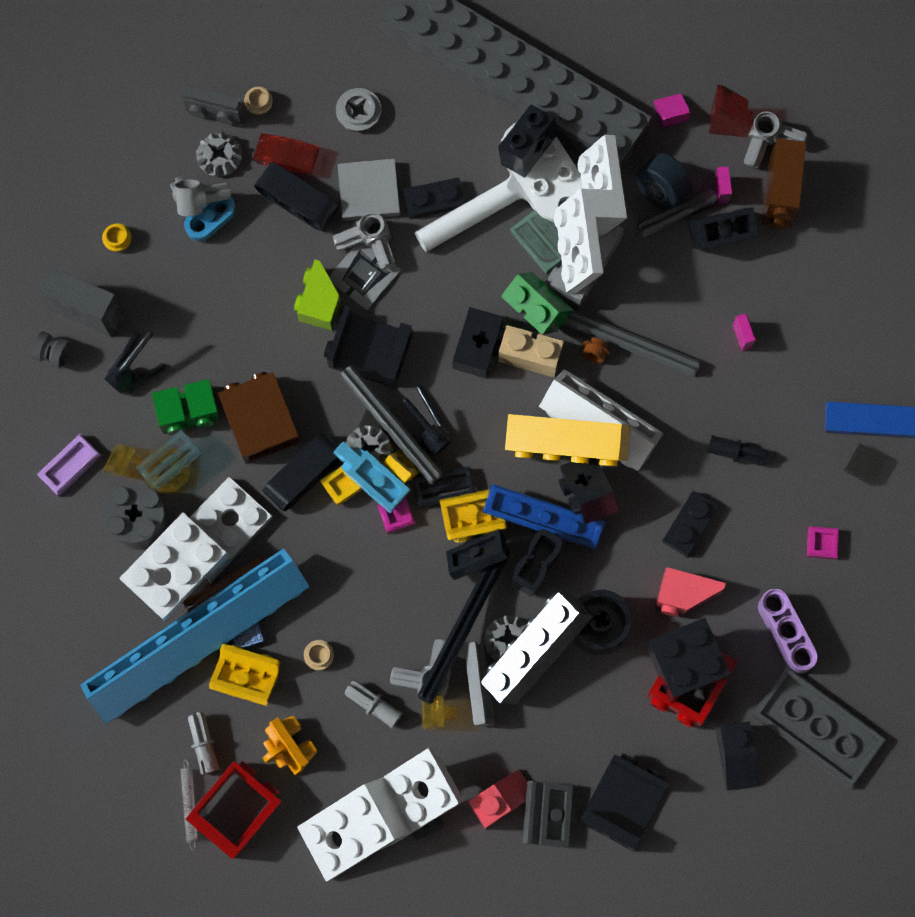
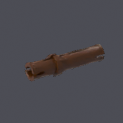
(212, 589)

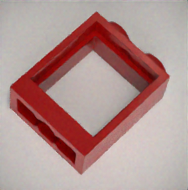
(686, 715)
(266, 790)

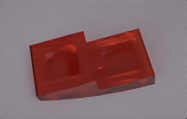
(286, 152)

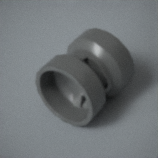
(51, 349)

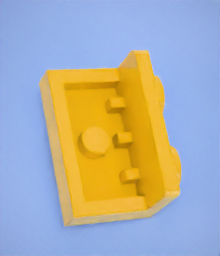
(465, 517)
(245, 674)

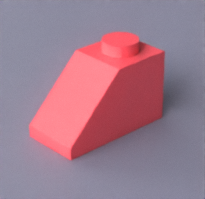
(685, 591)
(499, 799)

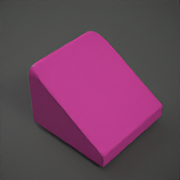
(672, 110)

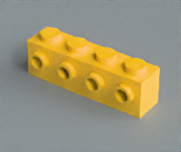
(568, 438)

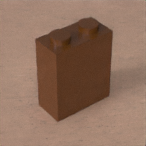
(784, 183)
(258, 417)

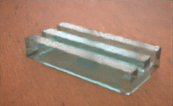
(176, 468)

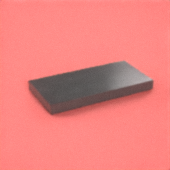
(818, 727)

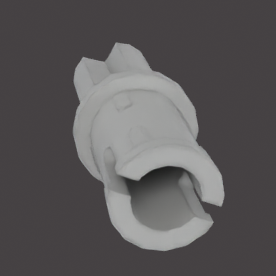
(373, 703)
(202, 743)

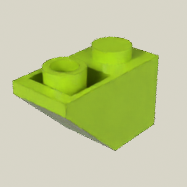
(319, 300)

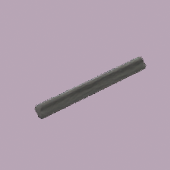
(633, 343)
(391, 424)

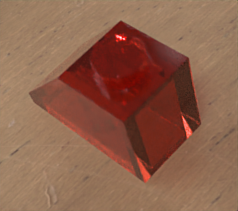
(729, 113)

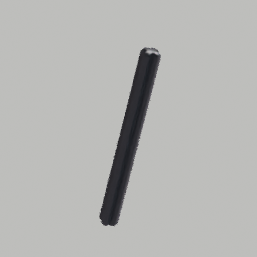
(460, 631)

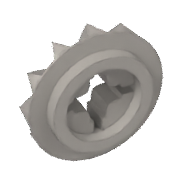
(356, 98)
(220, 166)
(372, 436)
(497, 630)

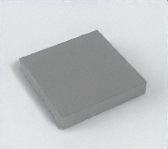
(368, 188)

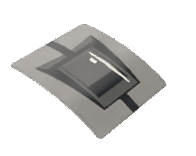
(361, 277)

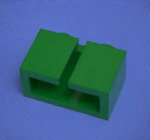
(543, 306)
(187, 408)

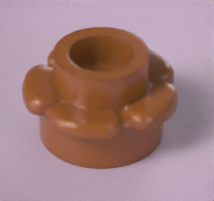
(595, 350)

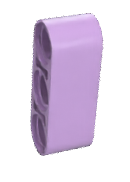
(788, 616)

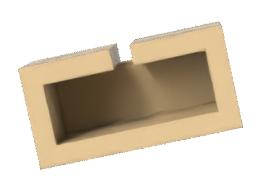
(531, 354)

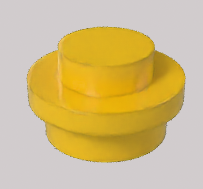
(116, 237)

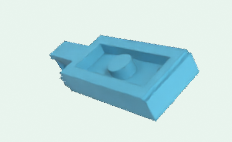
(372, 476)

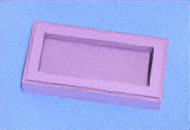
(69, 465)

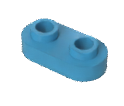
(210, 219)

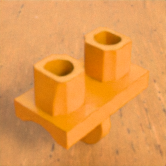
(283, 748)

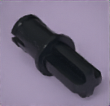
(737, 451)

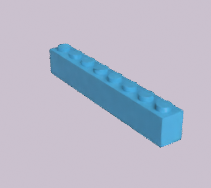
(194, 636)

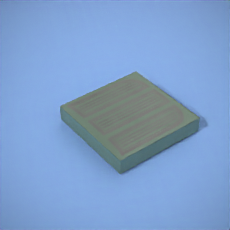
(539, 239)

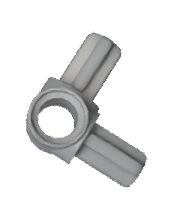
(761, 140)
(193, 196)
(377, 241)
(415, 679)

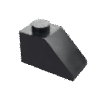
(737, 755)

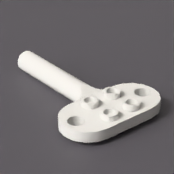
(548, 183)

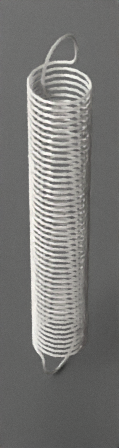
(192, 803)

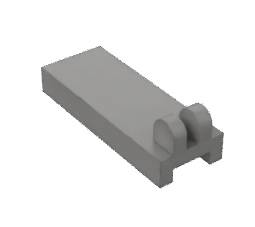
(476, 670)

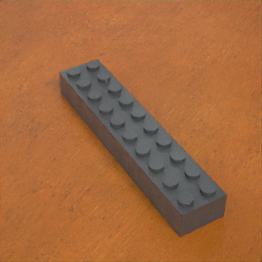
(514, 72)

